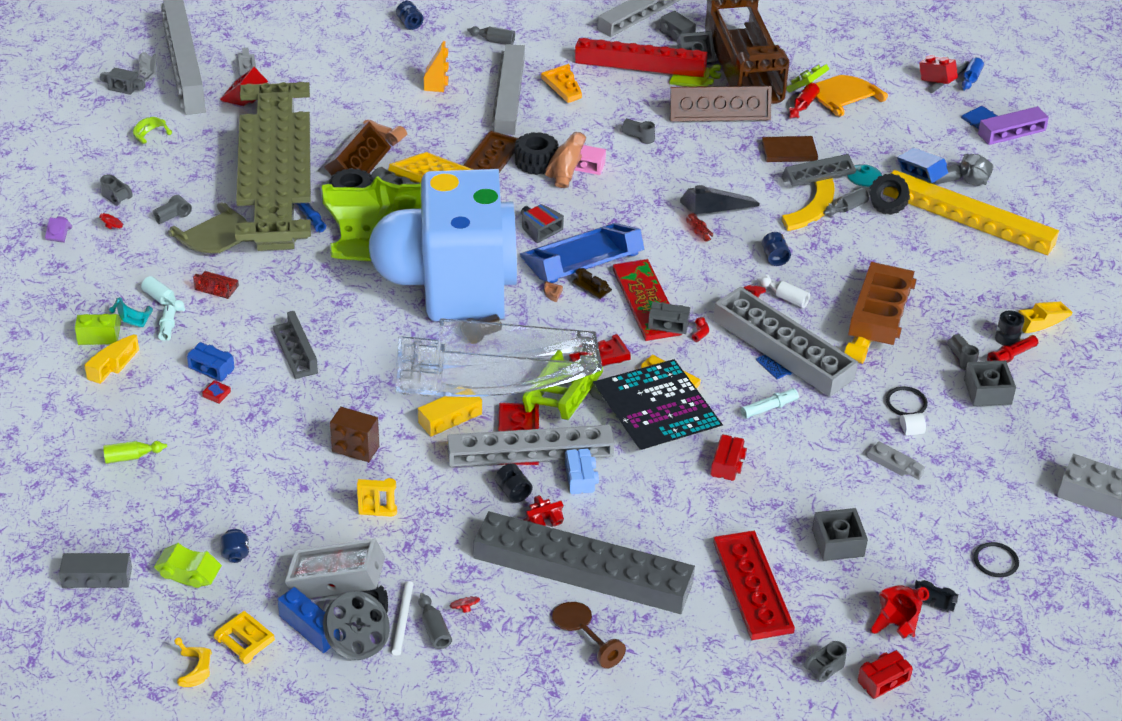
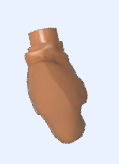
(566, 159)

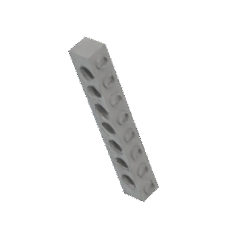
(528, 445)

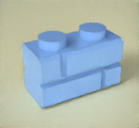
(580, 471)

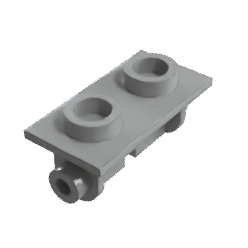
(147, 66)

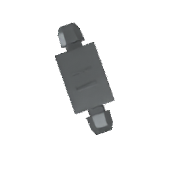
(122, 80)

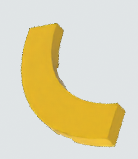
(814, 210)

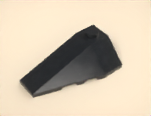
(708, 200)

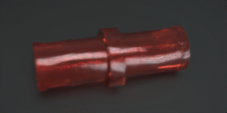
(699, 227)

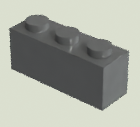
(95, 570)

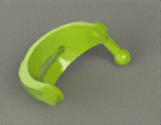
(146, 125)

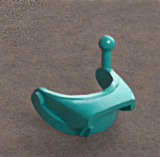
(130, 315)

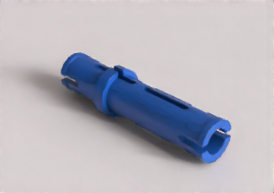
(313, 215)

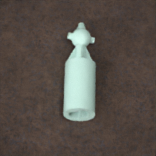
(161, 293)

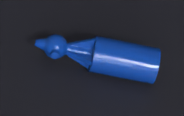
(972, 72)

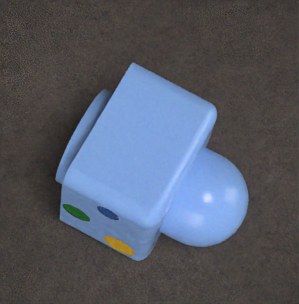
(453, 245)

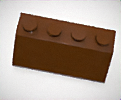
(360, 151)

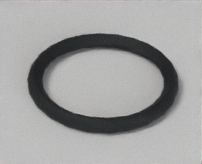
(925, 402)
(1006, 574)

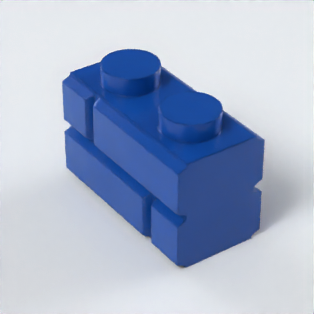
(210, 361)

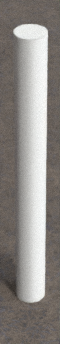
(402, 619)

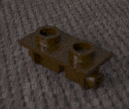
(593, 285)

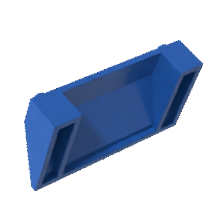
(583, 251)

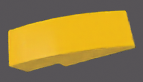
(1044, 316)
(111, 359)

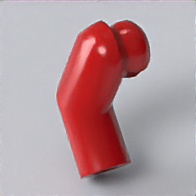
(702, 329)

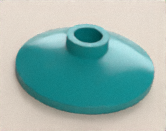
(864, 175)

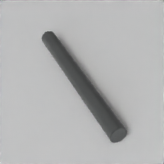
(934, 87)

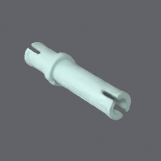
(777, 400)

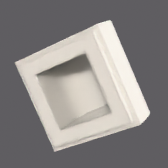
(913, 424)

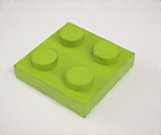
(807, 77)

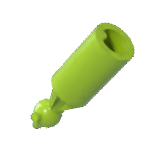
(130, 450)

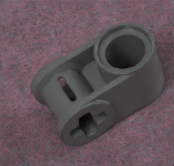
(114, 189)
(827, 660)

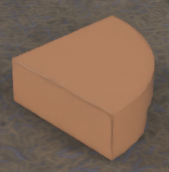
(552, 291)

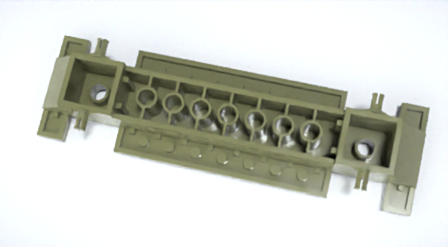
(274, 165)

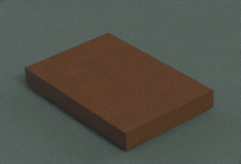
(789, 149)

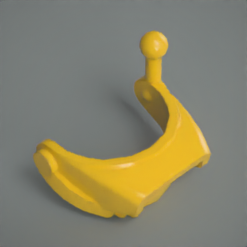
(201, 671)

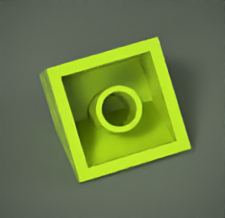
(97, 329)

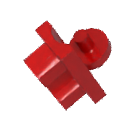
(543, 510)

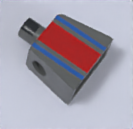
(541, 222)

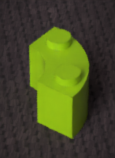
(187, 566)

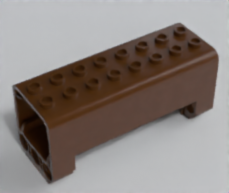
(747, 53)

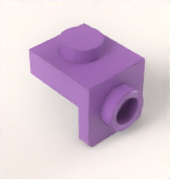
(57, 229)

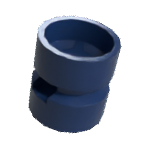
(409, 15)
(776, 249)

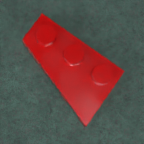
(610, 352)

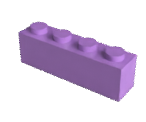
(1013, 125)

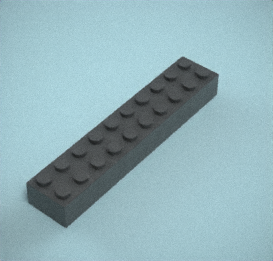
(584, 562)

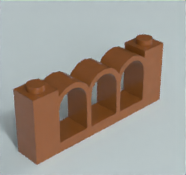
(882, 303)

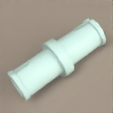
(167, 322)

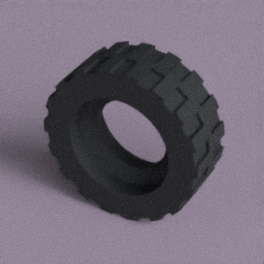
(883, 182)

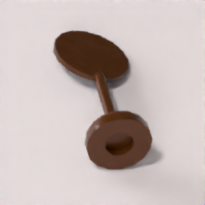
(577, 616)

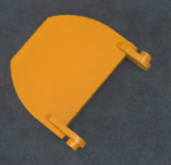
(845, 90)

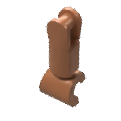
(392, 135)

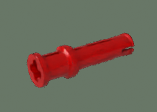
(1008, 352)

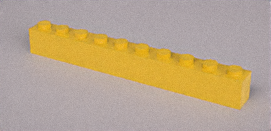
(977, 214)

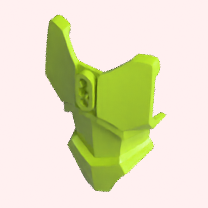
(361, 209)

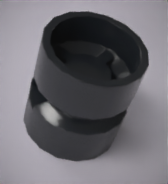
(1009, 328)
(513, 483)

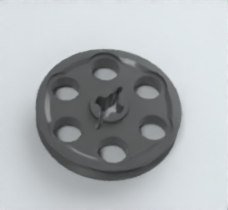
(350, 632)

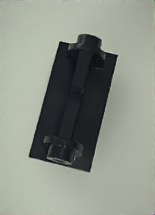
(943, 596)

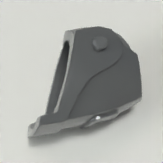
(976, 169)

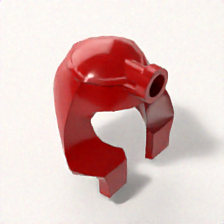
(901, 607)

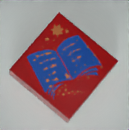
(216, 392)

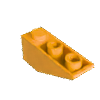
(435, 74)

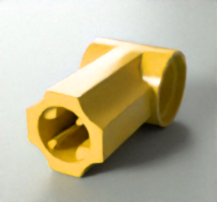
(858, 349)

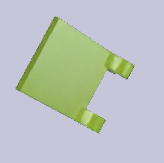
(692, 81)

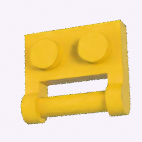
(369, 497)
(249, 631)

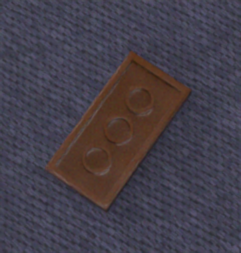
(492, 152)

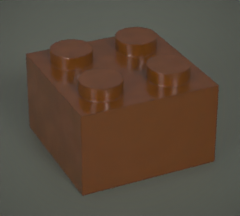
(354, 434)

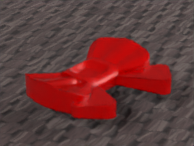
(755, 290)

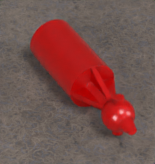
(804, 99)

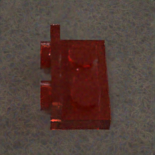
(215, 284)

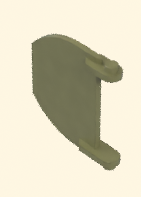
(212, 235)

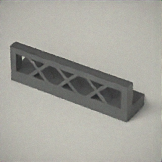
(807, 171)
(301, 346)

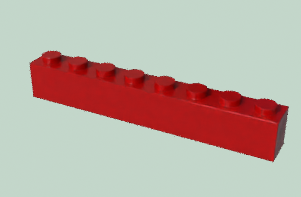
(641, 57)

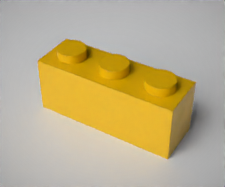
(447, 413)

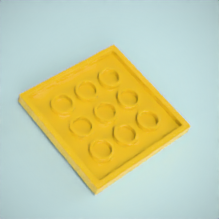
(418, 165)

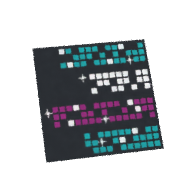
(657, 404)

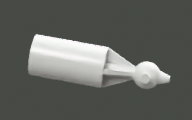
(786, 291)

